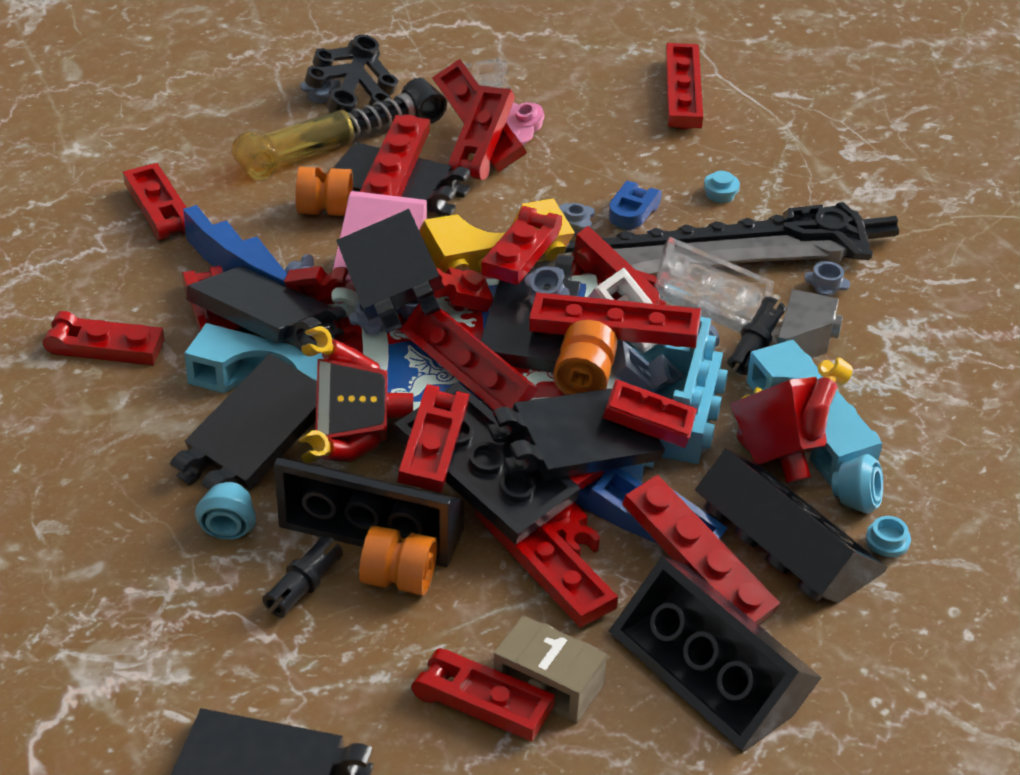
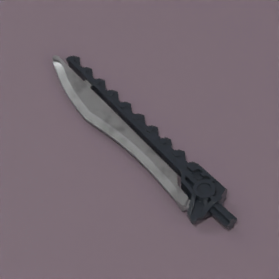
(797, 235)

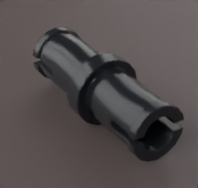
(756, 333)
(302, 576)

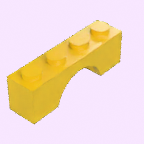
(462, 246)

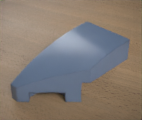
(635, 370)

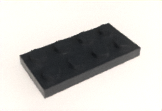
(480, 476)

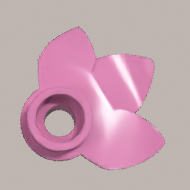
(525, 120)

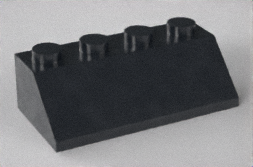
(347, 505)
(787, 528)
(713, 654)

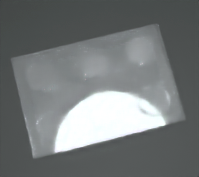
(706, 282)

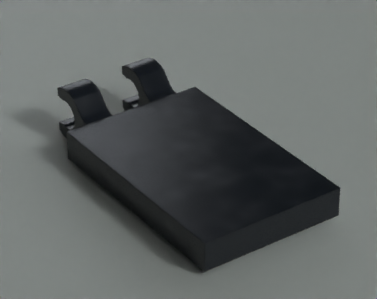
(427, 181)
(391, 268)
(265, 306)
(508, 324)
(250, 427)
(570, 437)
(250, 746)

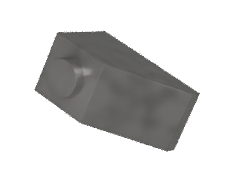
(811, 322)

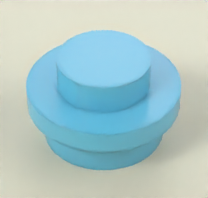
(721, 186)
(888, 536)

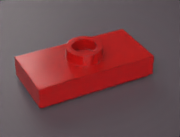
(650, 413)

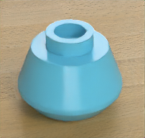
(859, 484)
(226, 511)

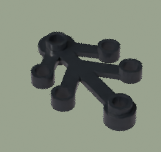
(363, 51)

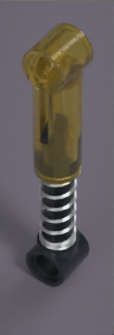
(265, 153)

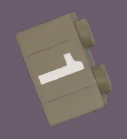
(553, 663)

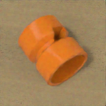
(323, 190)
(585, 357)
(393, 559)

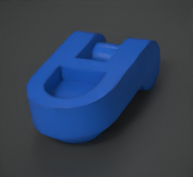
(633, 205)

